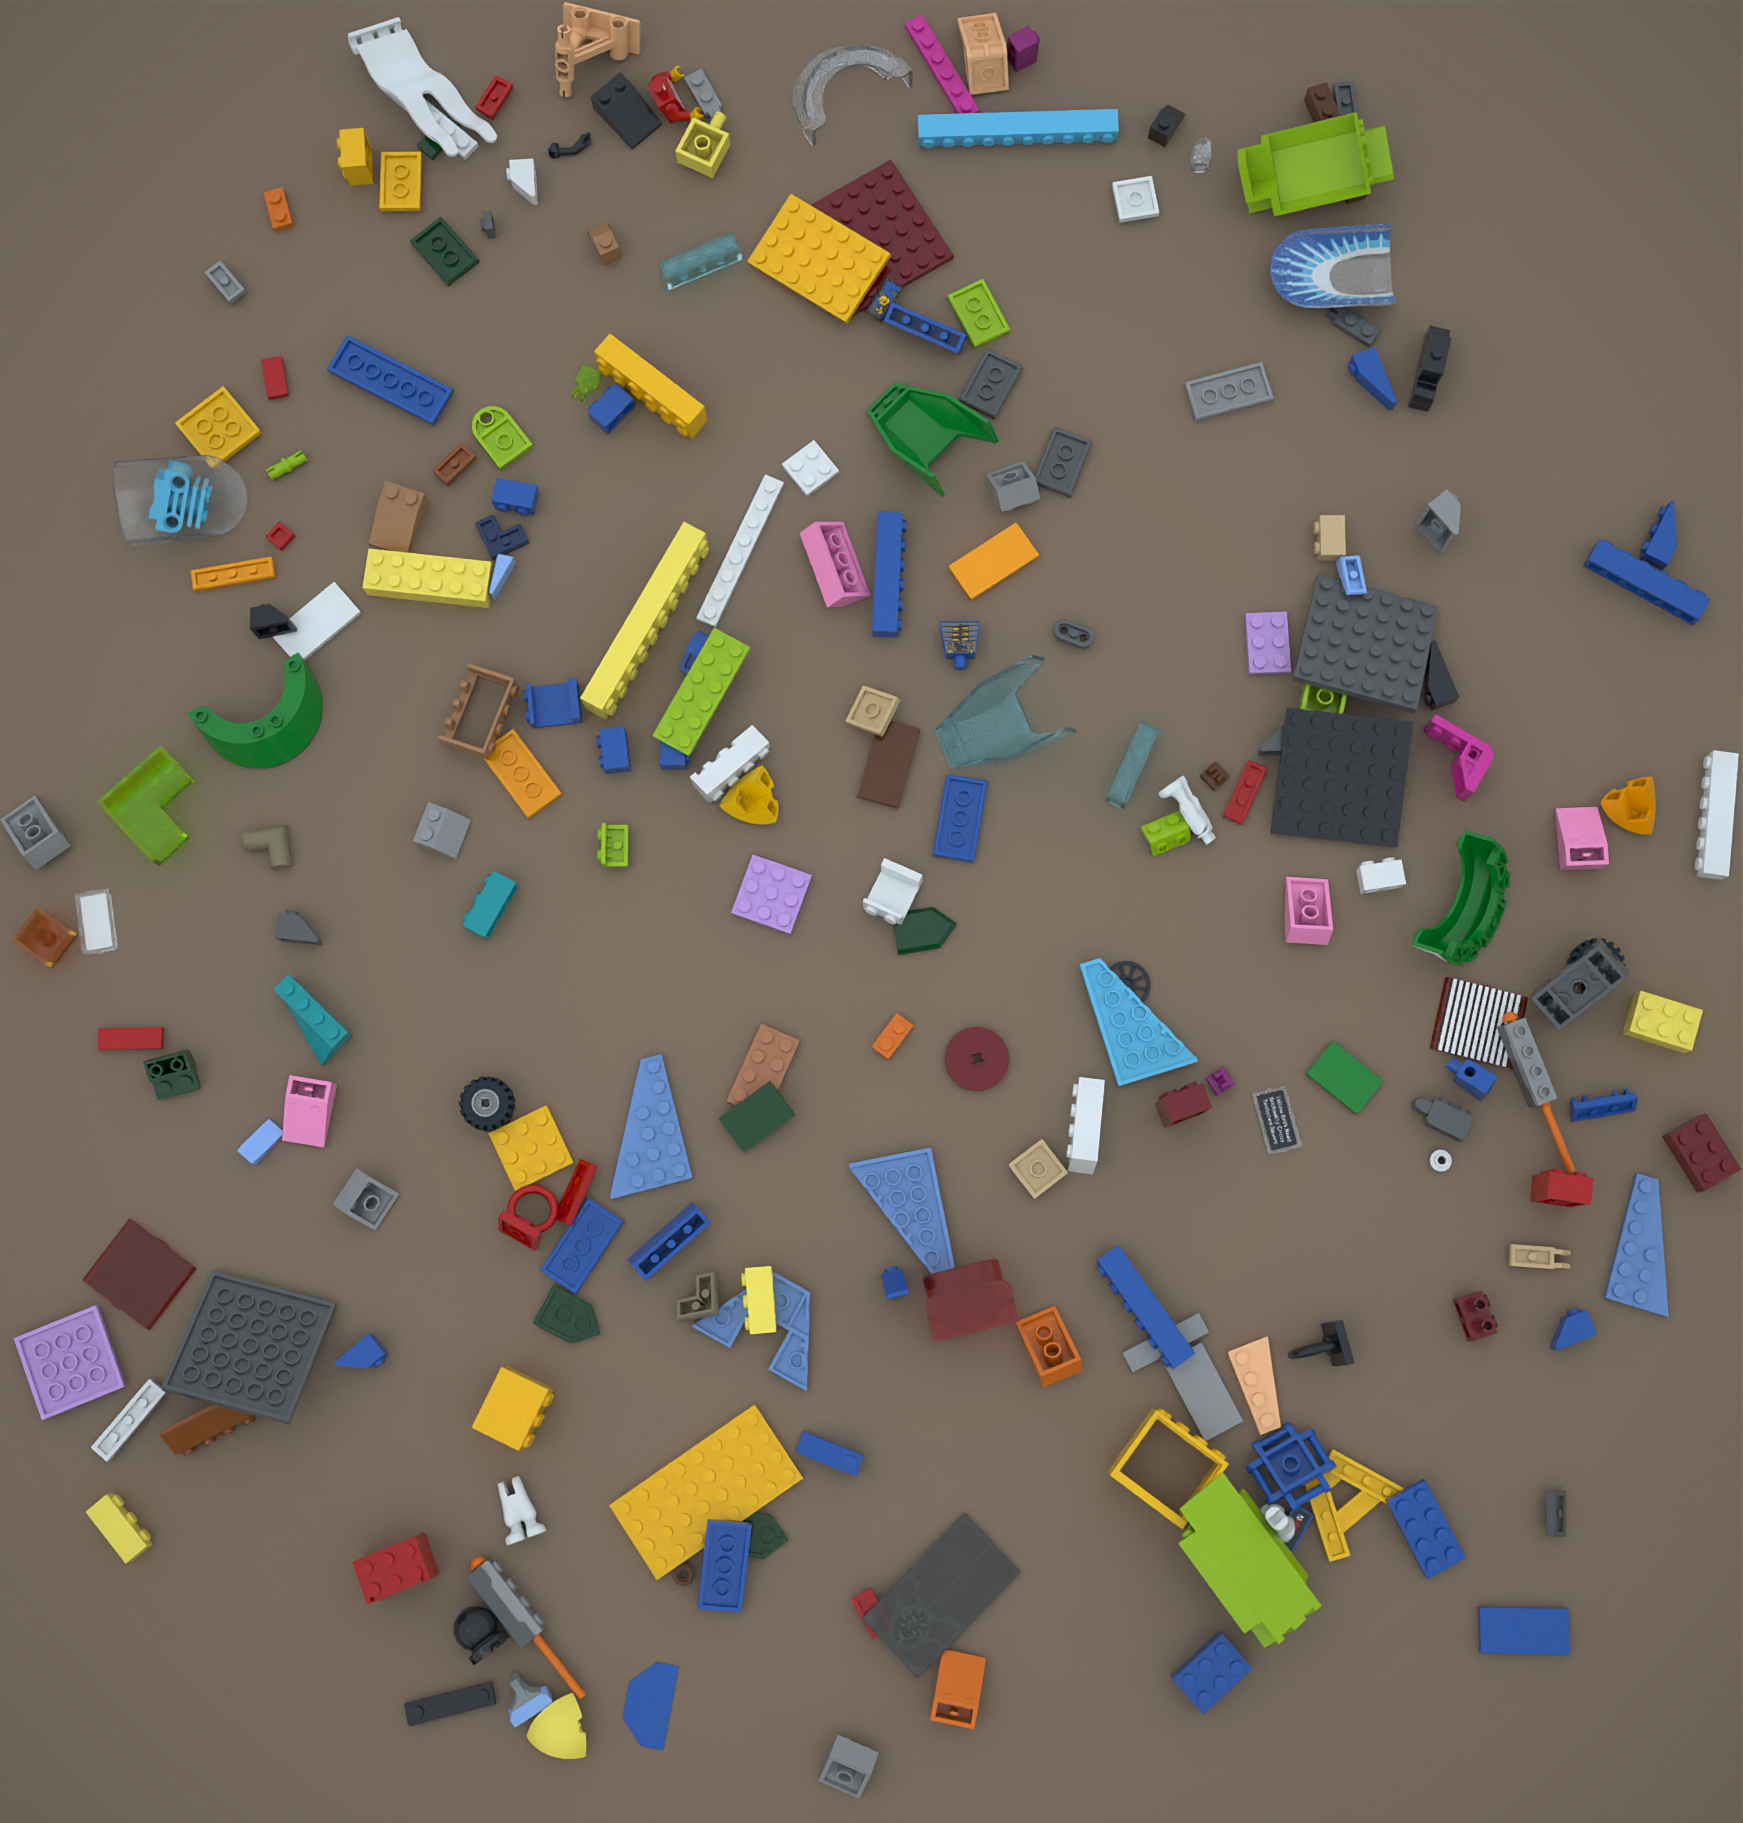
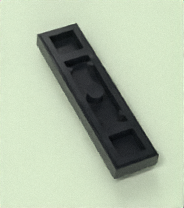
(450, 1703)

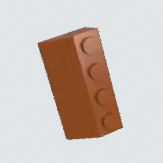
(203, 1428)

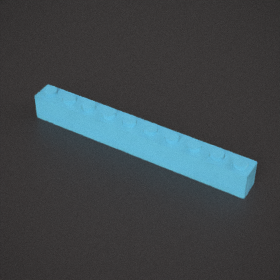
(1018, 128)

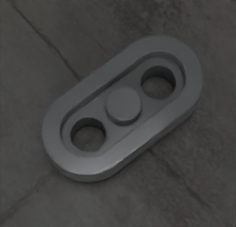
(1074, 631)

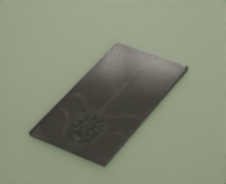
(941, 1595)

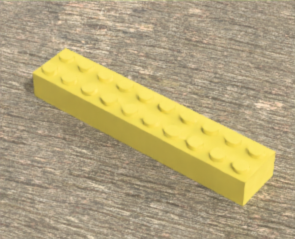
(645, 621)

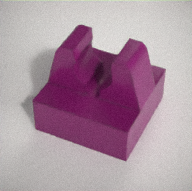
(1220, 1081)

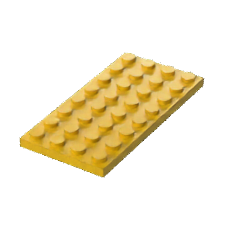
(716, 1479)

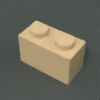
(1330, 537)

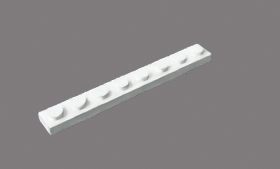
(740, 551)

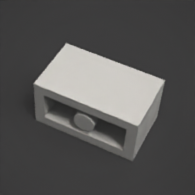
(1380, 876)

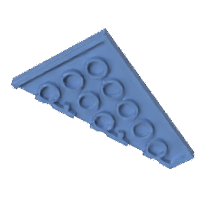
(652, 1140)
(911, 1199)

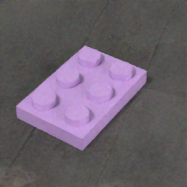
(1267, 643)

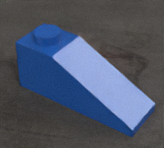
(1371, 375)
(894, 1283)
(830, 1453)

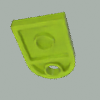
(500, 437)

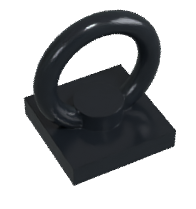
(1334, 1343)

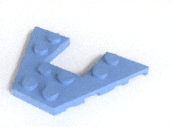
(792, 1313)

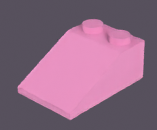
(1307, 911)

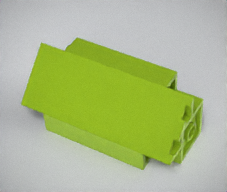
(1314, 165)
(1246, 1562)

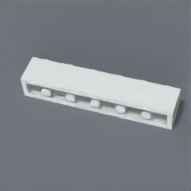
(1717, 815)

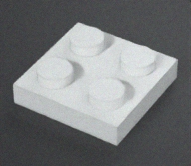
(1135, 199)
(810, 468)

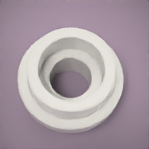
(1434, 1160)

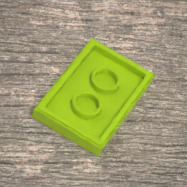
(978, 313)

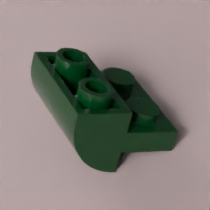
(172, 1074)

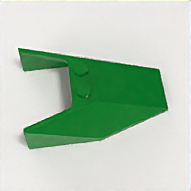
(923, 424)

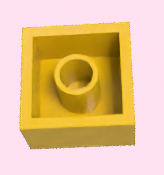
(355, 156)

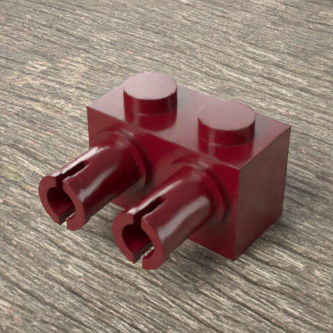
(1475, 1315)

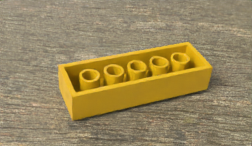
(650, 386)

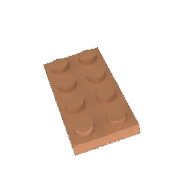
(765, 1062)

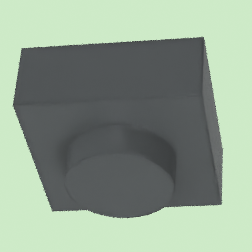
(487, 224)

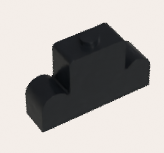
(1430, 367)

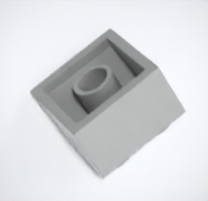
(1013, 486)
(442, 831)
(365, 1199)
(848, 1766)

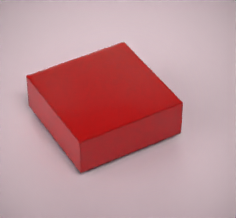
(280, 536)

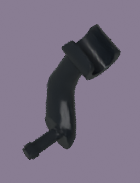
(555, 152)

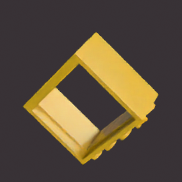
(1181, 1431)

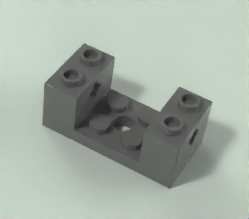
(1599, 972)

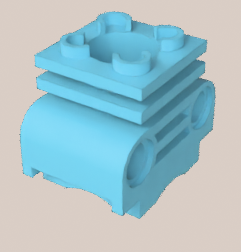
(179, 498)

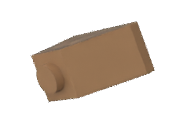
(604, 243)

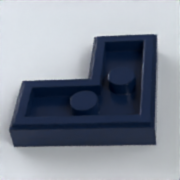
(500, 542)

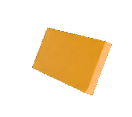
(993, 561)
(522, 774)

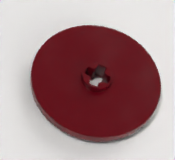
(973, 1042)

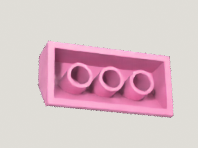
(834, 563)

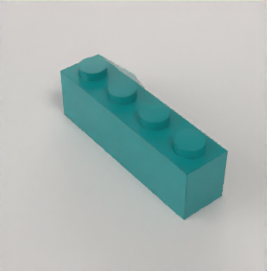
(317, 1024)

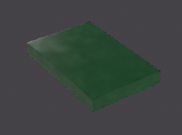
(444, 251)
(757, 1116)

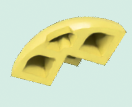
(559, 1730)

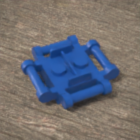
(1291, 1466)

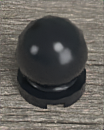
(477, 1632)

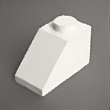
(524, 178)

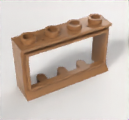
(460, 706)

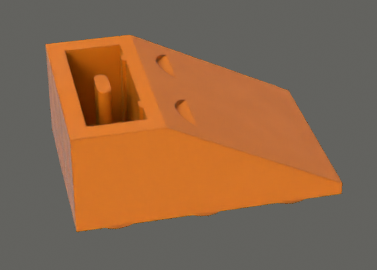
(958, 1689)

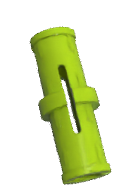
(286, 465)

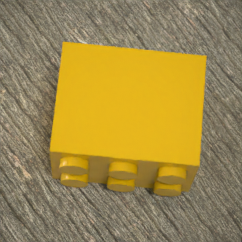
(513, 1408)

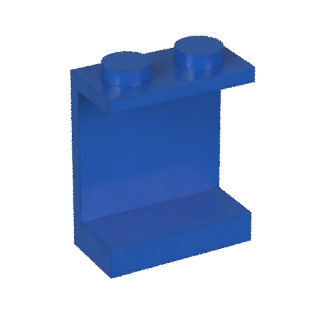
(553, 704)

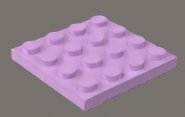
(70, 1362)

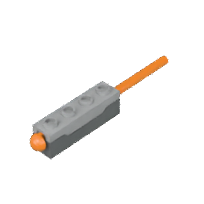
(1532, 1075)
(515, 1612)

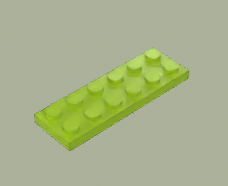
(701, 692)

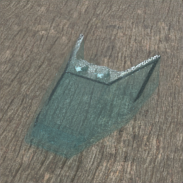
(992, 723)

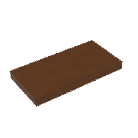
(889, 765)

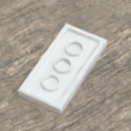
(318, 622)

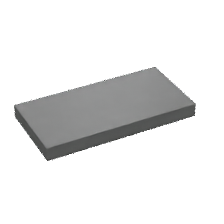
(1228, 391)
(1204, 1394)

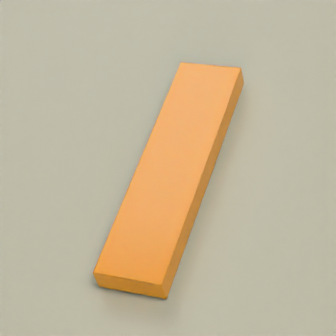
(233, 574)

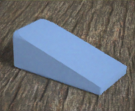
(502, 570)
(1351, 575)
(260, 1142)

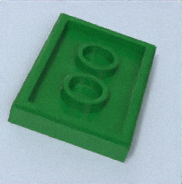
(1344, 1077)

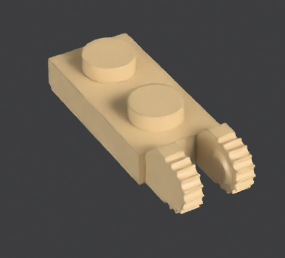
(1536, 1257)

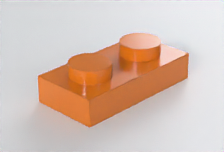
(278, 209)
(892, 1036)

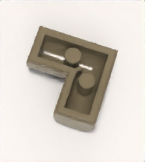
(272, 839)
(704, 1303)

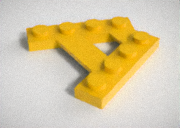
(1334, 1523)

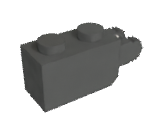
(1444, 1118)

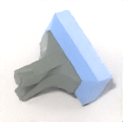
(527, 1700)

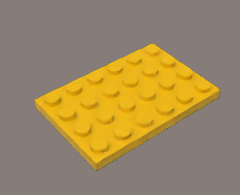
(819, 258)

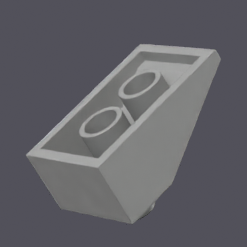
(35, 833)

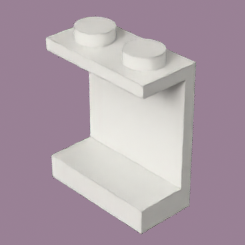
(893, 892)

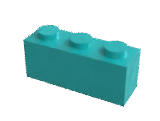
(490, 905)

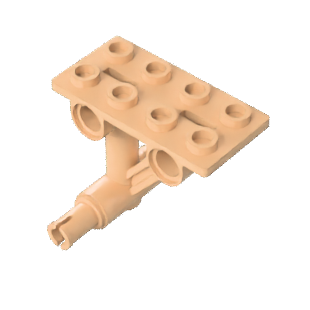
(589, 33)

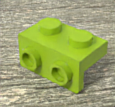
(1166, 833)
(614, 846)

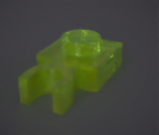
(586, 380)

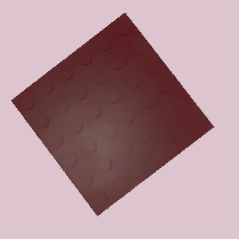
(891, 217)

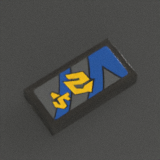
(882, 299)

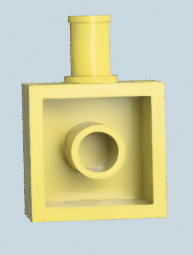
(704, 145)

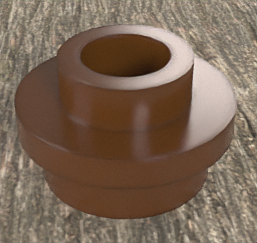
(684, 1581)

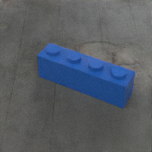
(925, 328)
(668, 1241)

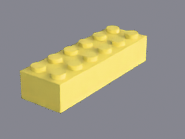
(428, 578)

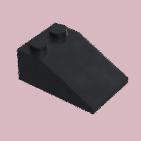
(625, 110)

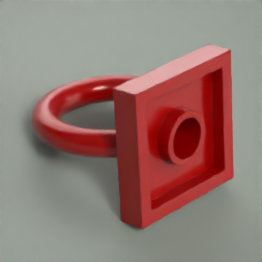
(521, 1228)

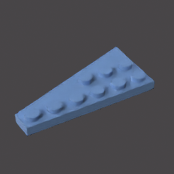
(1639, 1262)

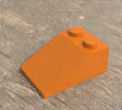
(1049, 1346)

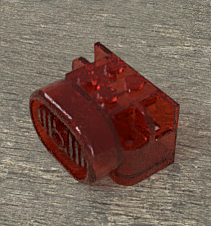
(968, 1300)

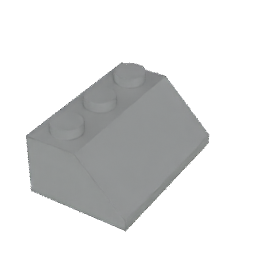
(1441, 521)

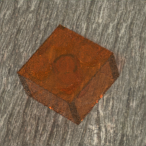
(45, 937)

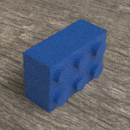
(1211, 1672)

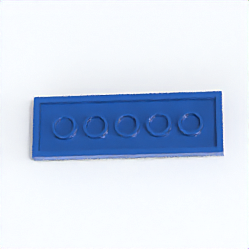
(390, 380)

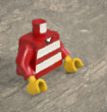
(668, 98)

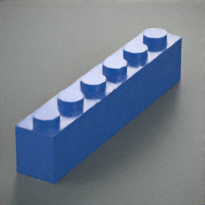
(887, 574)
(1647, 582)
(1145, 1307)

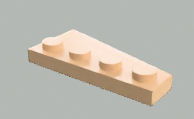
(1256, 1378)

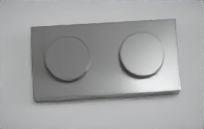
(225, 282)

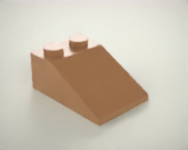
(397, 518)

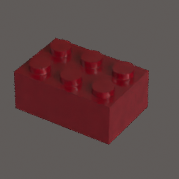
(1183, 1105)
(1701, 1153)

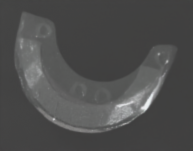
(824, 66)

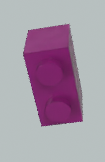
(1022, 48)

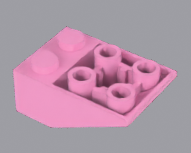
(1581, 839)
(308, 1110)

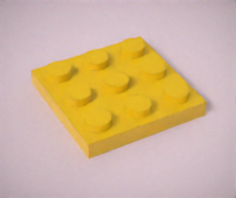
(218, 426)
(531, 1148)

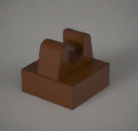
(1214, 776)

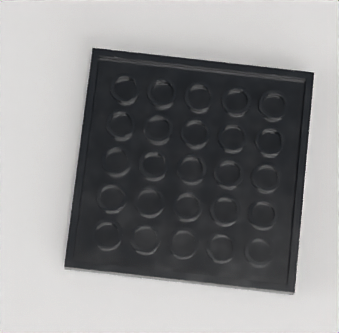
(1341, 777)

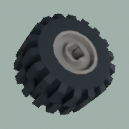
(487, 1103)

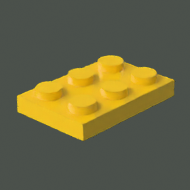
(400, 181)

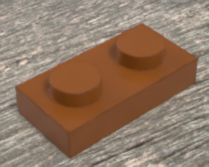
(454, 464)

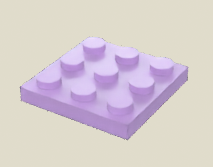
(771, 894)

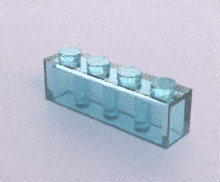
(700, 261)
(1132, 765)

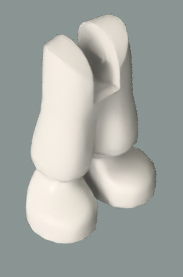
(518, 1509)
(1281, 1523)

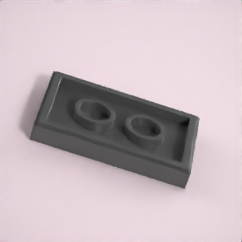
(991, 383)
(1062, 461)

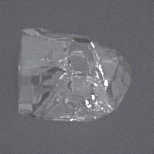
(1200, 156)

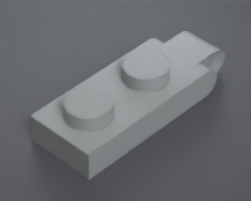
(703, 93)

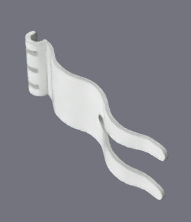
(402, 72)

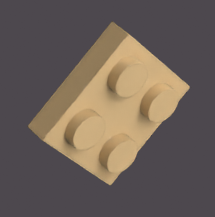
(872, 710)
(1037, 1169)

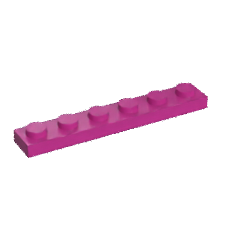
(940, 66)

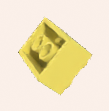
(1662, 1022)

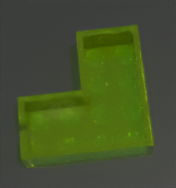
(139, 803)

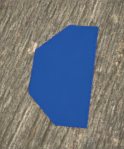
(650, 1704)

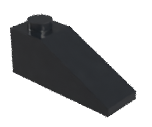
(1438, 684)

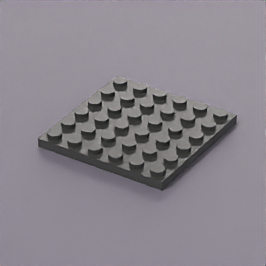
(1366, 644)
(249, 1347)

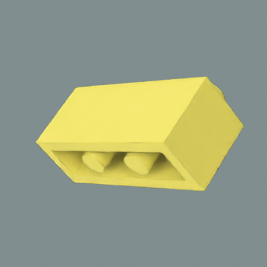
(759, 1300)
(119, 1527)

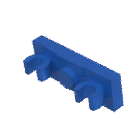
(1603, 1105)

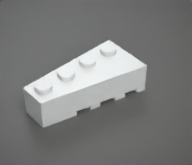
(730, 764)
(1085, 1126)

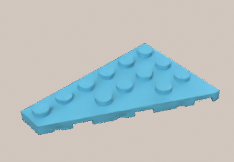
(1131, 1033)

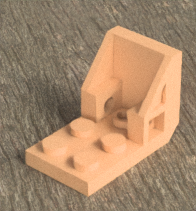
(984, 53)

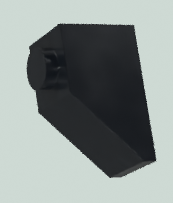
(1165, 125)
(269, 622)

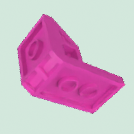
(1470, 762)

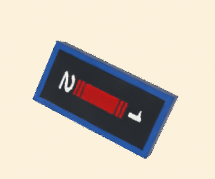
(1301, 1519)

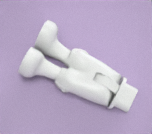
(1190, 808)

